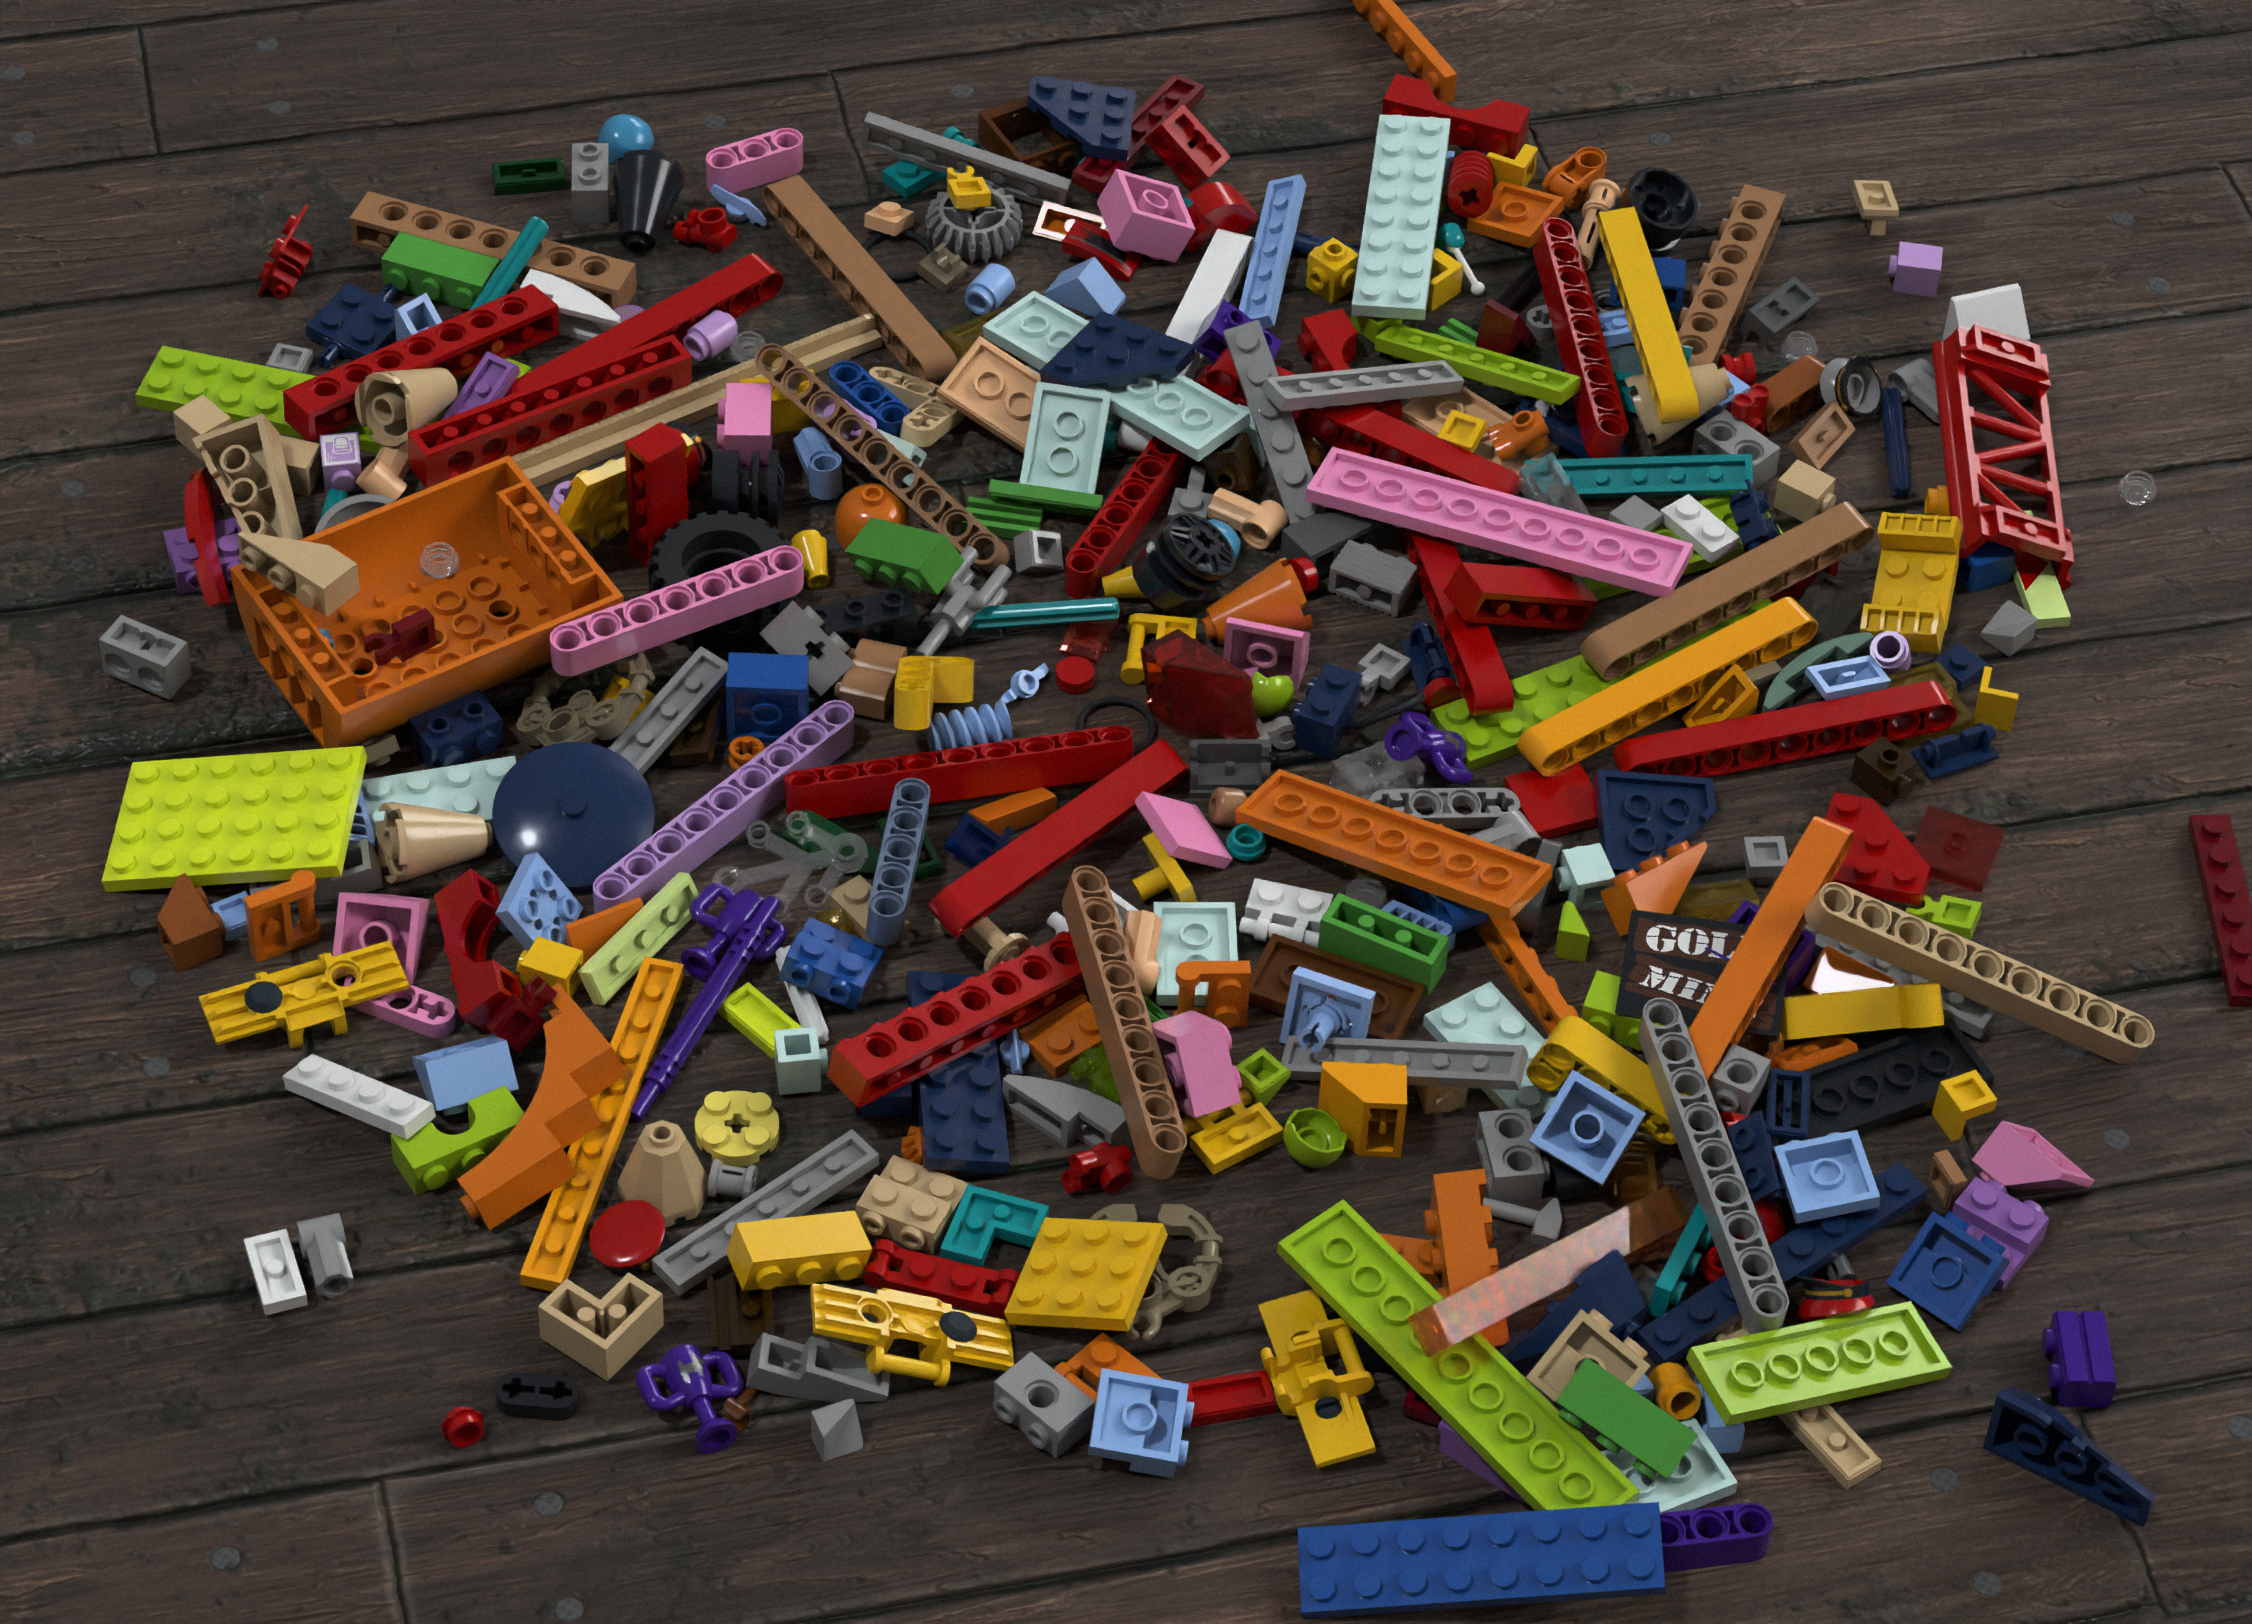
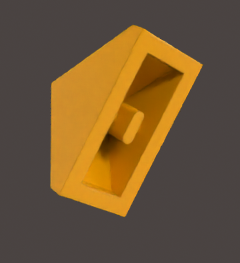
(1727, 699)

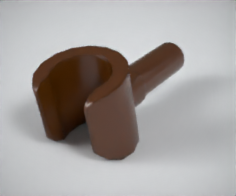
(737, 1410)

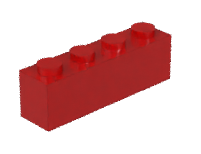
(654, 487)
(1520, 596)

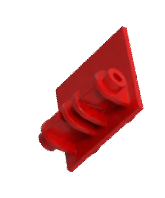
(289, 260)

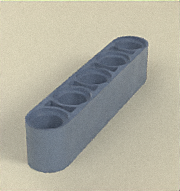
(898, 861)

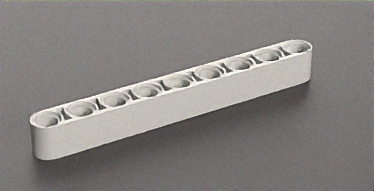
(1213, 281)

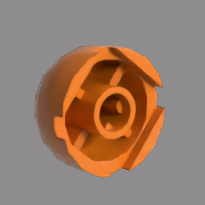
(866, 502)

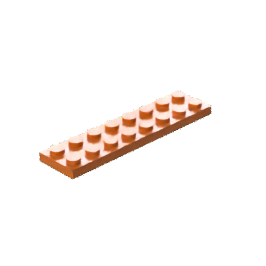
(1394, 844)

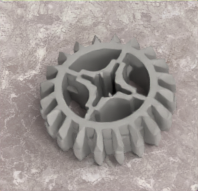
(975, 233)

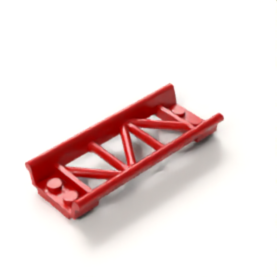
(1992, 363)

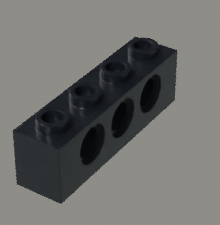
(878, 617)

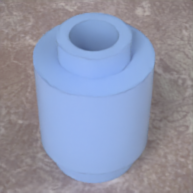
(989, 289)

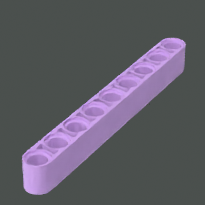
(726, 808)

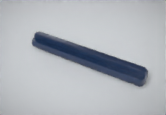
(1896, 443)

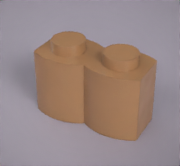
(871, 680)

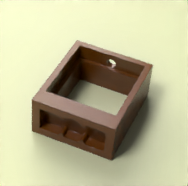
(999, 125)

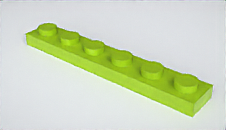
(1479, 364)

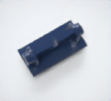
(1753, 509)
(1426, 655)
(1955, 752)
(1755, 1156)

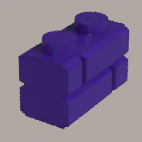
(2080, 1359)

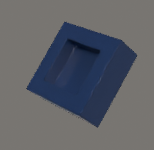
(1962, 665)

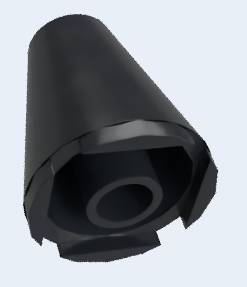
(644, 197)

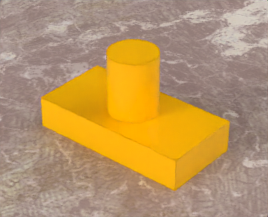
(1164, 876)

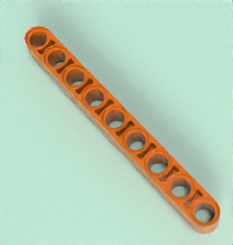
(1767, 943)

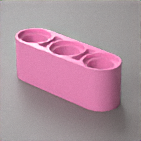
(755, 160)

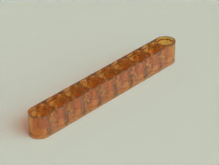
(1546, 1270)

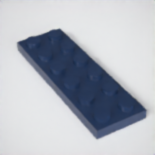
(960, 1101)

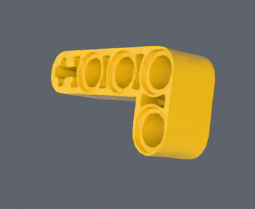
(928, 681)
(1862, 1010)
(1595, 1056)

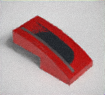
(1090, 241)

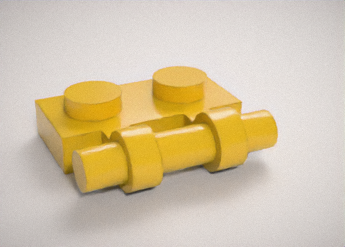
(1234, 1138)

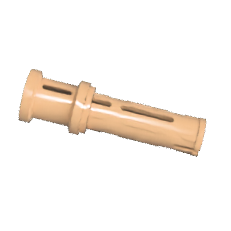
(1590, 218)

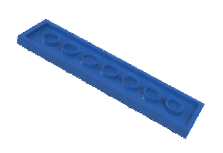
(1481, 1560)

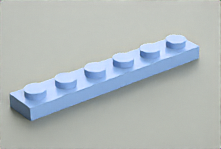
(1272, 249)

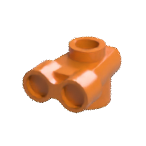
(1524, 433)

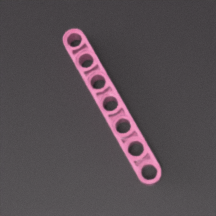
(676, 610)

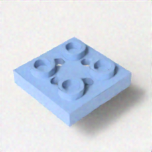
(534, 915)
(1328, 1016)

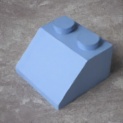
(465, 1072)
(1587, 1128)

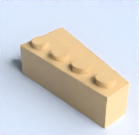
(252, 476)

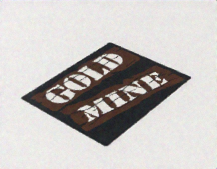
(1670, 961)

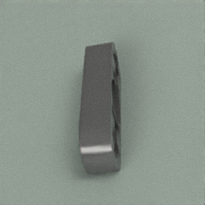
(1529, 917)

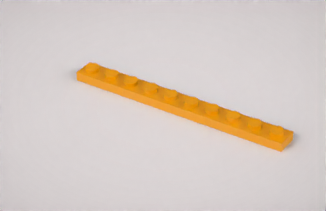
(593, 1154)

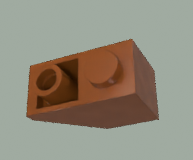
(188, 927)

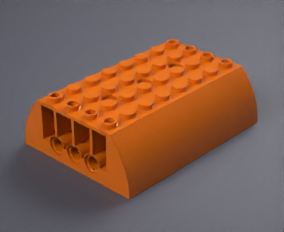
(511, 560)

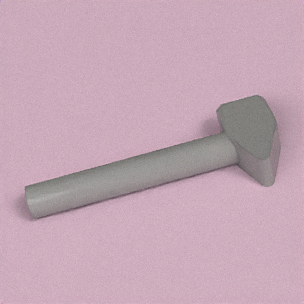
(1545, 1223)

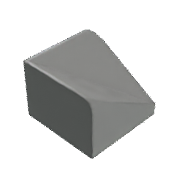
(1038, 552)
(2010, 628)
(836, 1430)

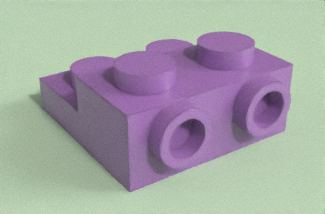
(183, 554)
(2005, 1220)

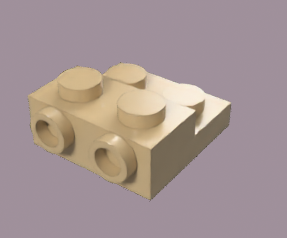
(910, 1204)
(1587, 1337)

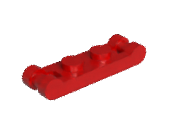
(940, 1278)

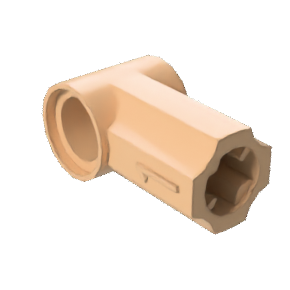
(386, 472)
(1256, 522)
(1142, 936)

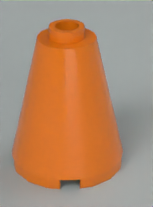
(1266, 598)

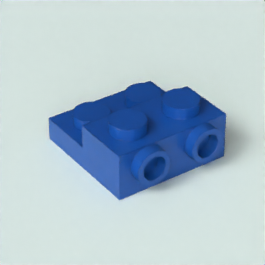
(831, 963)
(1949, 1269)

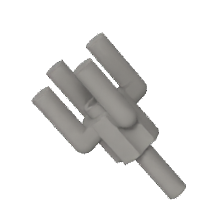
(961, 602)

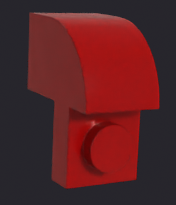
(1218, 207)

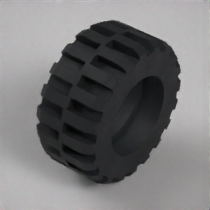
(704, 546)

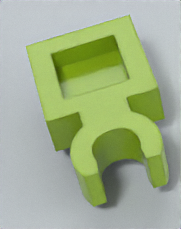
(1950, 913)

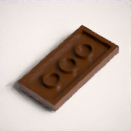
(1394, 999)

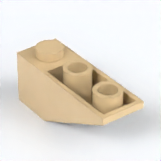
(304, 569)

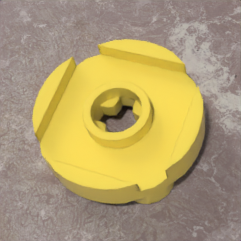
(732, 1108)

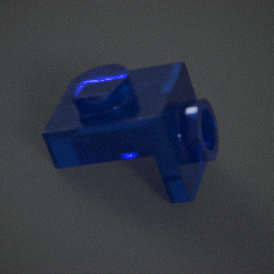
(974, 841)

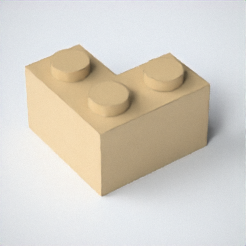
(602, 1331)

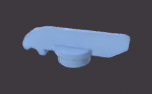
(738, 207)
(1024, 683)
(1014, 1052)

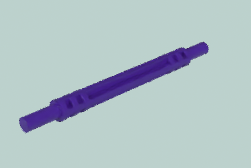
(704, 1008)

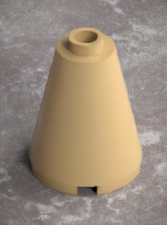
(1710, 389)
(402, 401)
(427, 839)

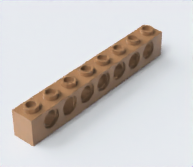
(381, 218)
(1730, 274)

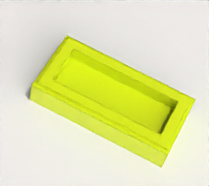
(756, 1017)

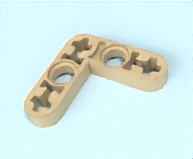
(930, 414)

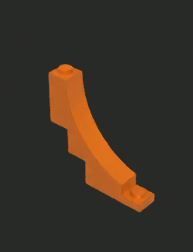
(533, 1154)

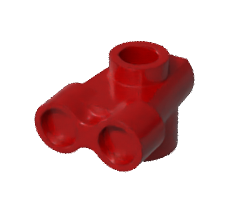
(706, 228)
(1750, 406)
(1099, 1164)

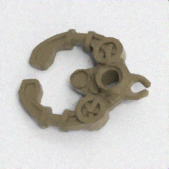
(583, 716)
(1187, 1286)

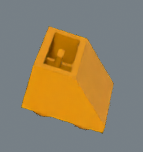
(1367, 1104)

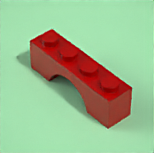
(1491, 128)
(1331, 344)
(467, 922)

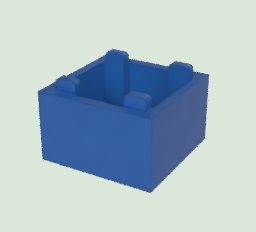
(766, 694)

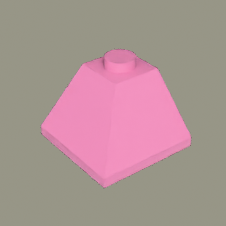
(1266, 649)
(376, 918)
(2027, 1161)

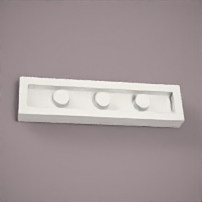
(359, 1096)

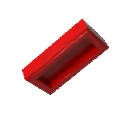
(1231, 1398)

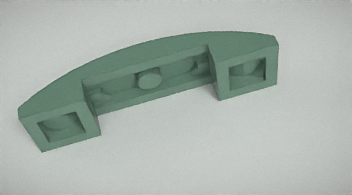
(1794, 681)

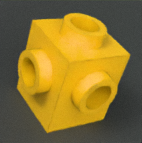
(1331, 270)

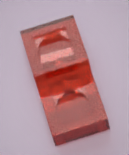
(1090, 638)

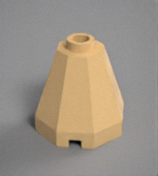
(665, 1173)

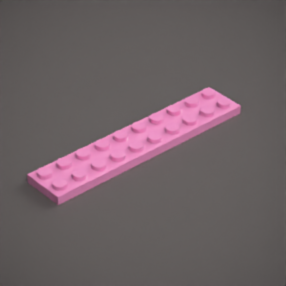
(1500, 522)

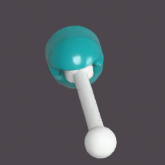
(1450, 240)

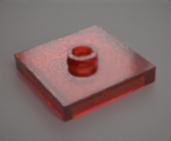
(1958, 847)

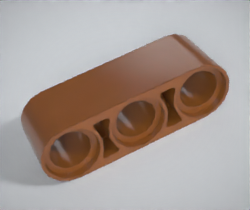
(1793, 392)

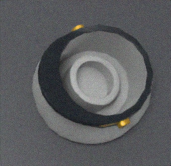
(1853, 386)

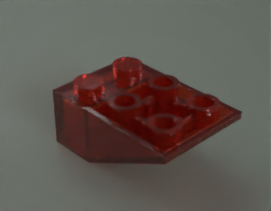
(1197, 688)

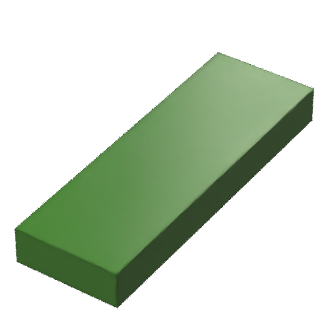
(1050, 498)

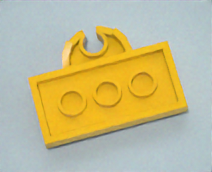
(600, 501)

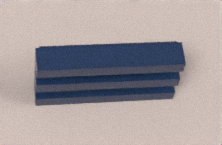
(1785, 1131)

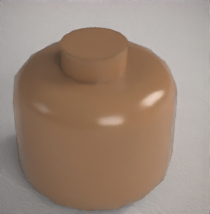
(1223, 805)

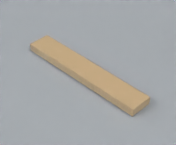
(1825, 1434)

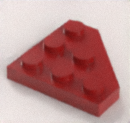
(1880, 856)

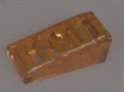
(1635, 1172)

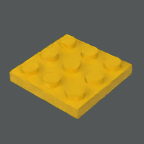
(1086, 1274)

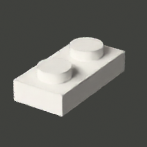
(1699, 526)
(275, 1272)

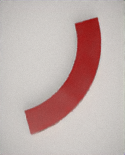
(200, 505)

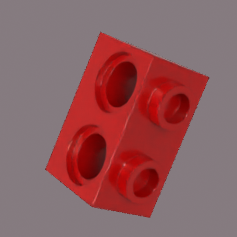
(1187, 148)

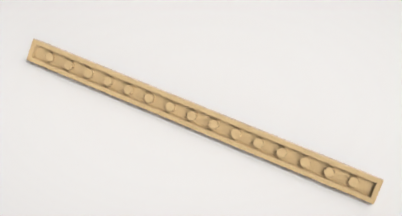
(687, 403)

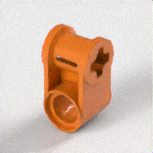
(1575, 176)

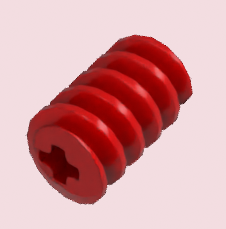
(1470, 184)

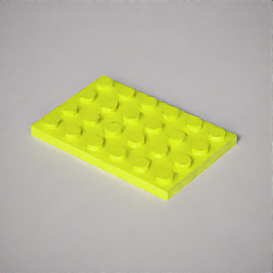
(235, 818)

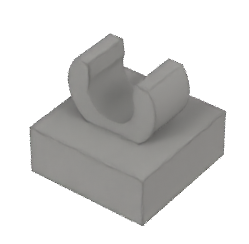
(1764, 858)

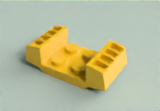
(1914, 578)

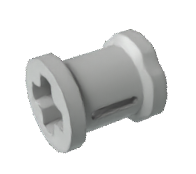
(731, 1180)

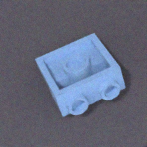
(1826, 1176)
(1141, 1422)

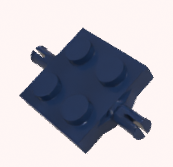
(354, 323)

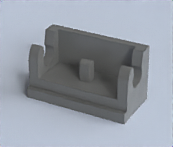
(1778, 311)
(1227, 764)

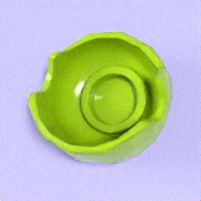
(1271, 694)
(1313, 1137)

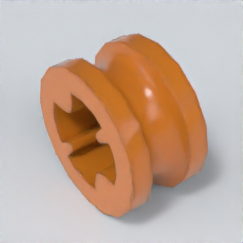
(745, 746)

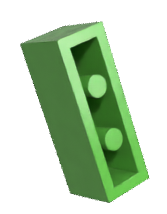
(436, 269)
(904, 556)
(1383, 941)
(1624, 1420)

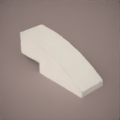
(579, 311)

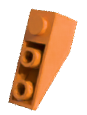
(1654, 887)

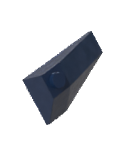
(1602, 1286)
(2055, 1449)

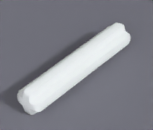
(804, 1003)

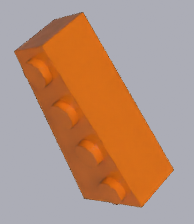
(1462, 1238)

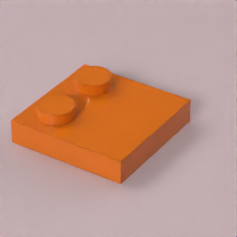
(1516, 214)

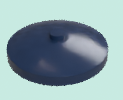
(573, 808)

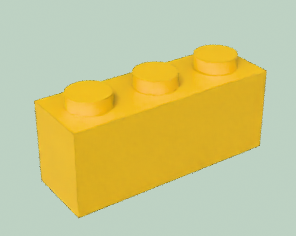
(798, 1250)

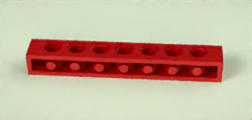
(458, 345)
(547, 410)
(957, 1021)

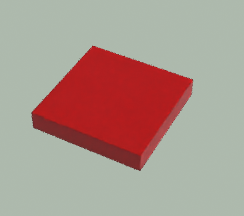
(1556, 802)

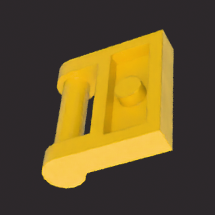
(1141, 625)

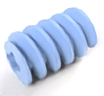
(970, 729)

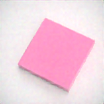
(1183, 830)

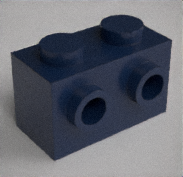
(1327, 710)
(465, 731)

